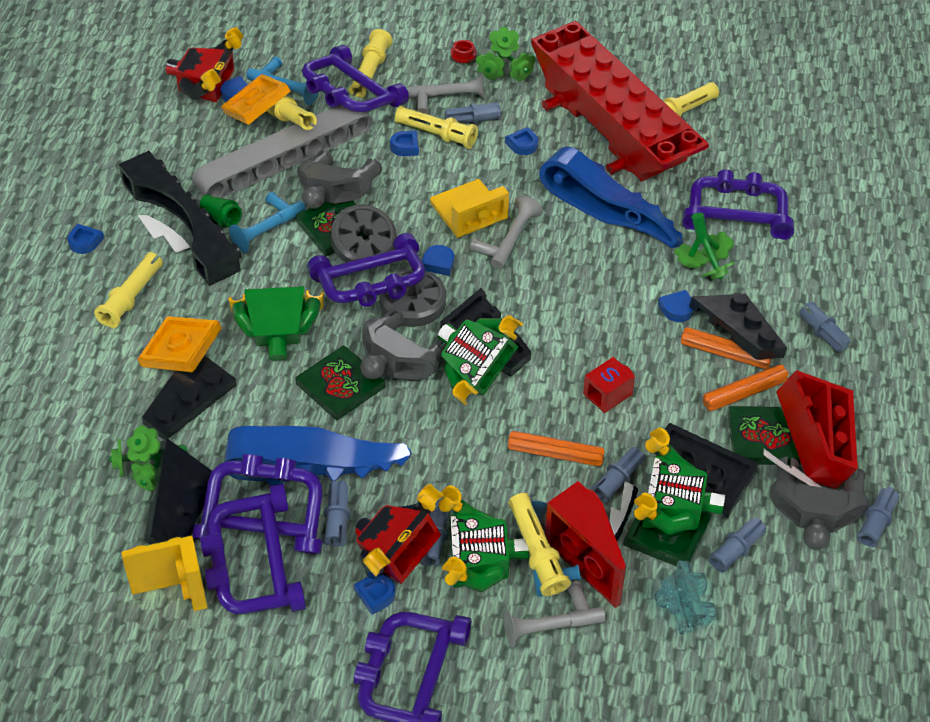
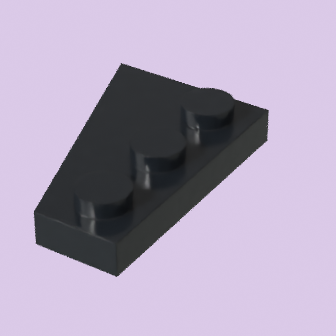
(479, 307)
(743, 321)
(187, 397)
(726, 470)
(178, 494)

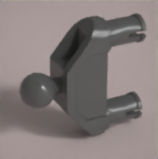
(333, 183)
(395, 354)
(818, 508)

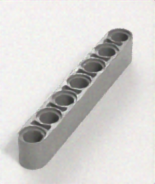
(279, 152)

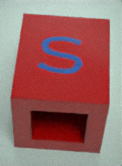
(609, 384)

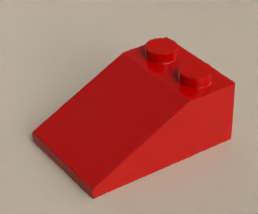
(584, 537)

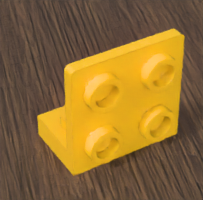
(471, 207)
(165, 566)

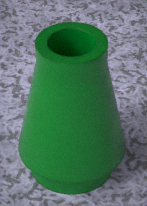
(222, 210)

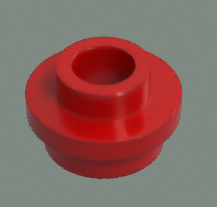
(463, 51)

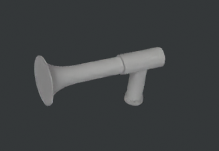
(422, 92)
(527, 208)
(582, 616)

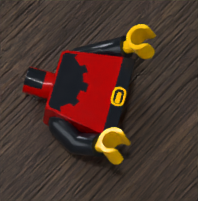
(206, 69)
(398, 536)

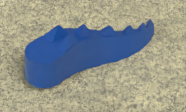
(590, 189)
(314, 450)

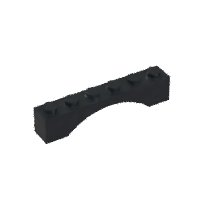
(151, 183)

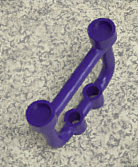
(341, 59)
(780, 223)
(405, 248)
(283, 470)
(213, 546)
(379, 646)

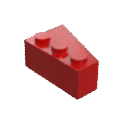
(821, 427)

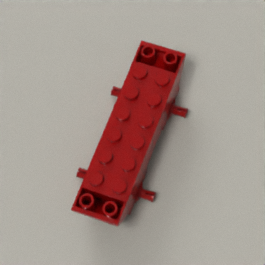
(595, 84)

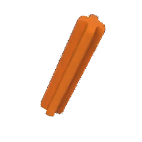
(720, 346)
(745, 387)
(556, 448)

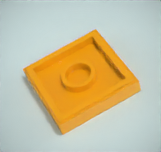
(255, 99)
(179, 344)

